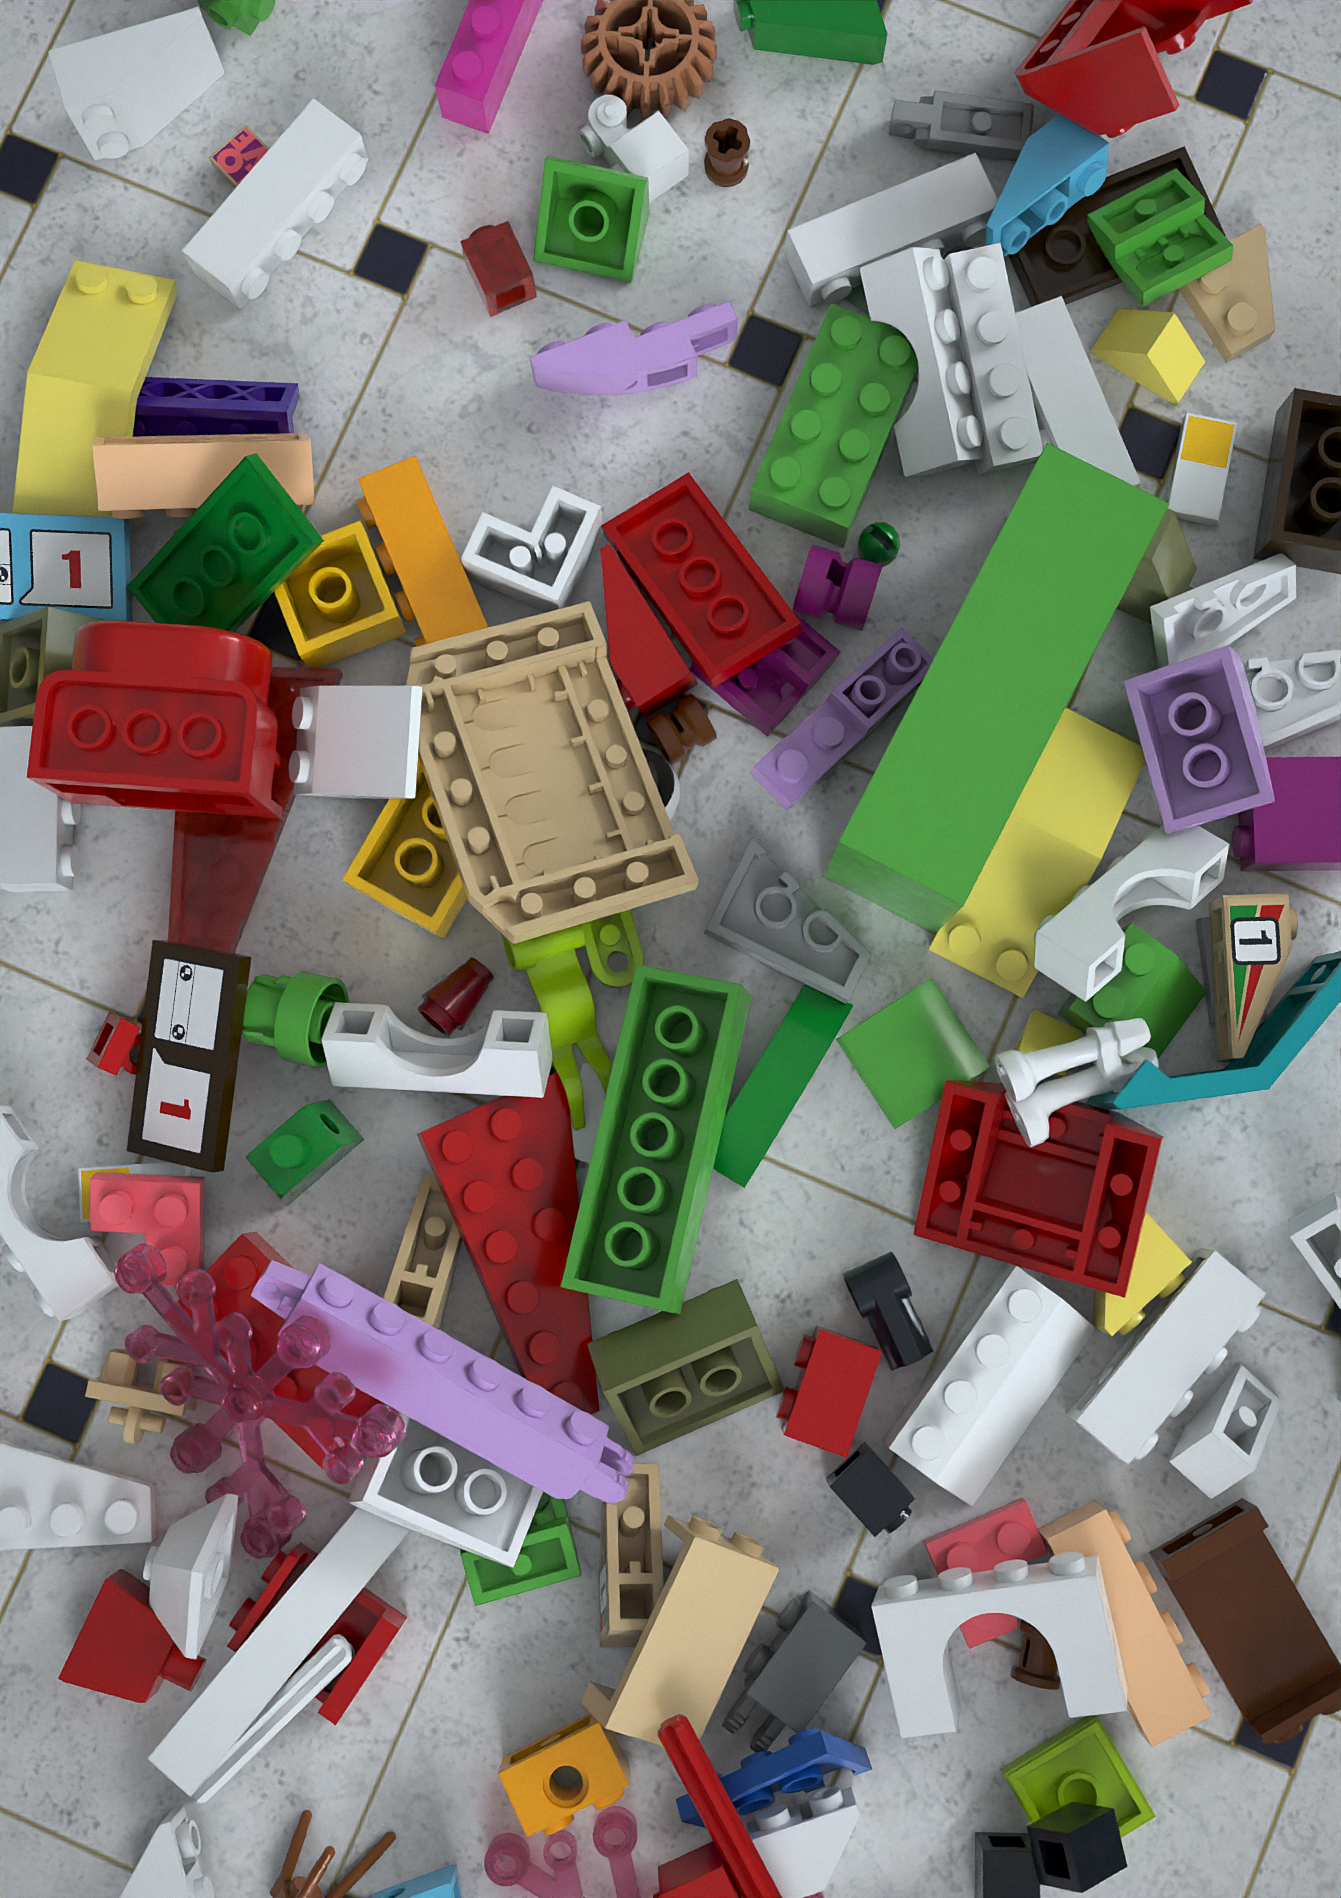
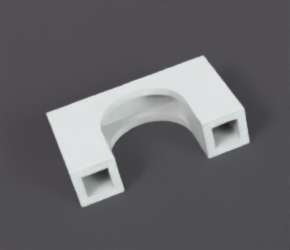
(1058, 1597)

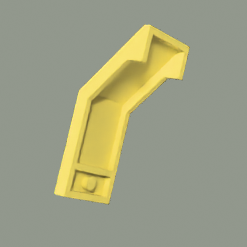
(86, 383)
(1043, 851)

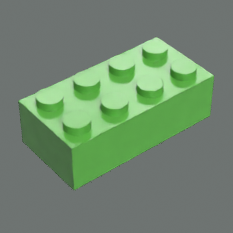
(836, 426)

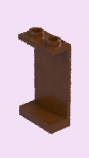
(1252, 1622)

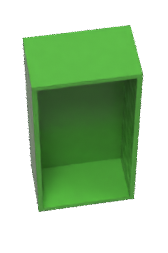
(995, 690)

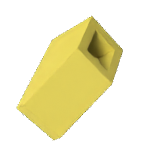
(1155, 1271)

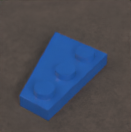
(789, 1770)

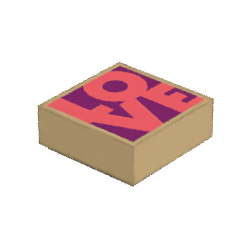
(238, 155)

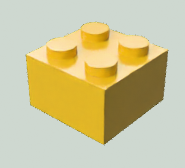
(339, 600)

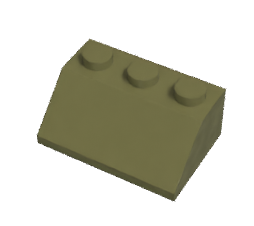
(685, 1368)

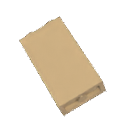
(689, 1635)

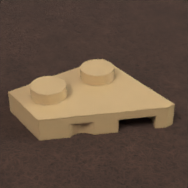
(1236, 297)

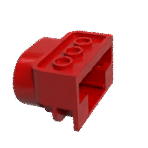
(159, 721)

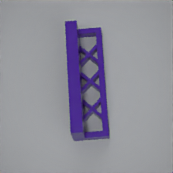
(214, 407)

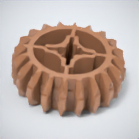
(677, 64)

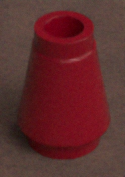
(455, 997)

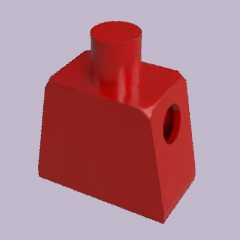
(126, 1647)

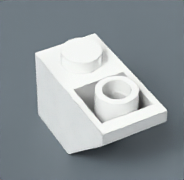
(805, 1840)
(171, 1862)

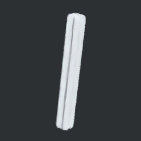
(280, 1710)

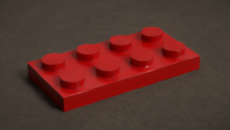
(701, 580)

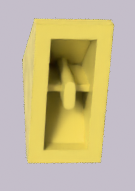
(1151, 351)

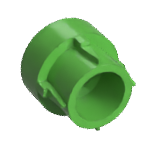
(292, 1014)

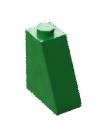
(815, 28)

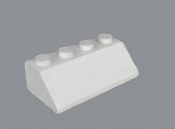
(989, 1384)

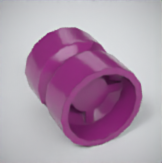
(837, 587)

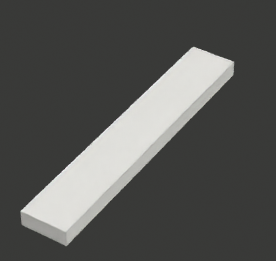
(275, 1649)

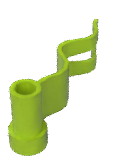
(569, 1006)

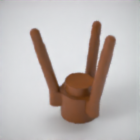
(307, 1887)

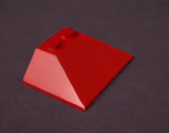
(1049, 1207)

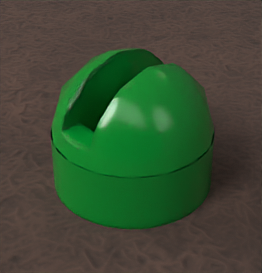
(872, 550)

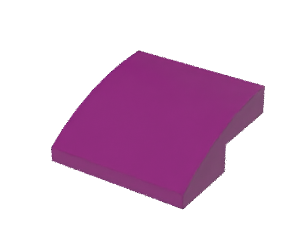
(777, 681)

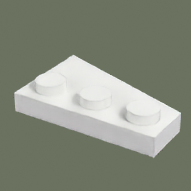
(70, 1504)

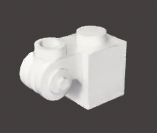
(646, 150)

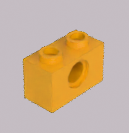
(547, 1804)

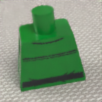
(304, 1149)

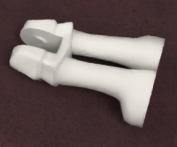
(1115, 1058)

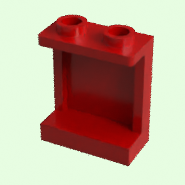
(366, 1624)

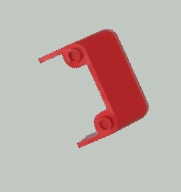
(1103, 59)

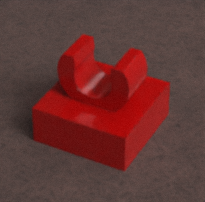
(113, 1045)

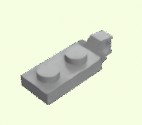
(964, 124)

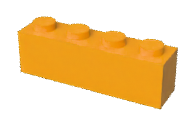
(420, 552)

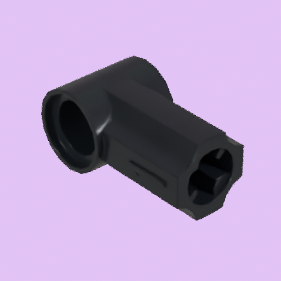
(883, 1298)

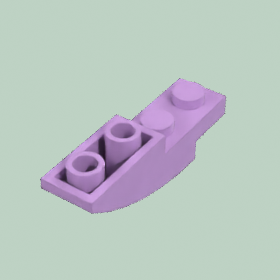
(617, 364)
(843, 720)

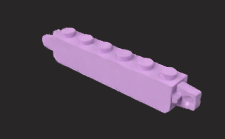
(451, 1386)

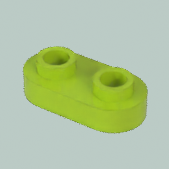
(609, 938)

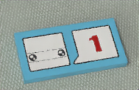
(65, 565)

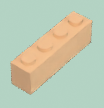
(186, 469)
(1162, 1690)

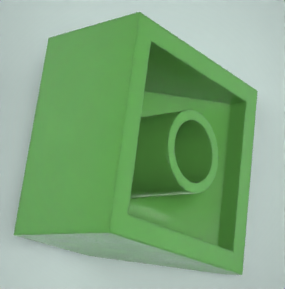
(1149, 987)

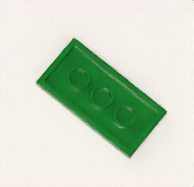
(228, 553)

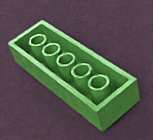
(657, 1139)

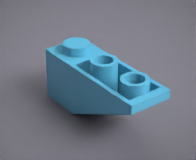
(1049, 177)

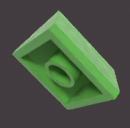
(591, 218)

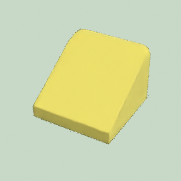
(1044, 1032)

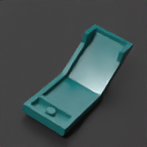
(1268, 1055)

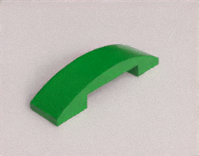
(777, 1082)

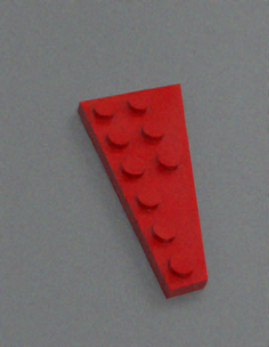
(516, 1207)

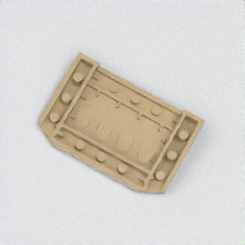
(542, 776)

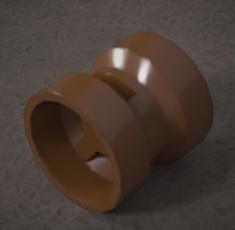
(692, 725)

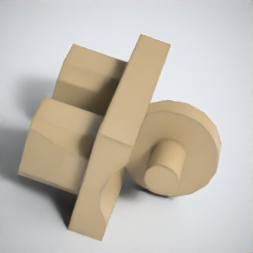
(120, 1385)

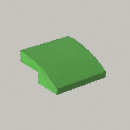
(1159, 237)
(911, 1052)
(543, 1560)

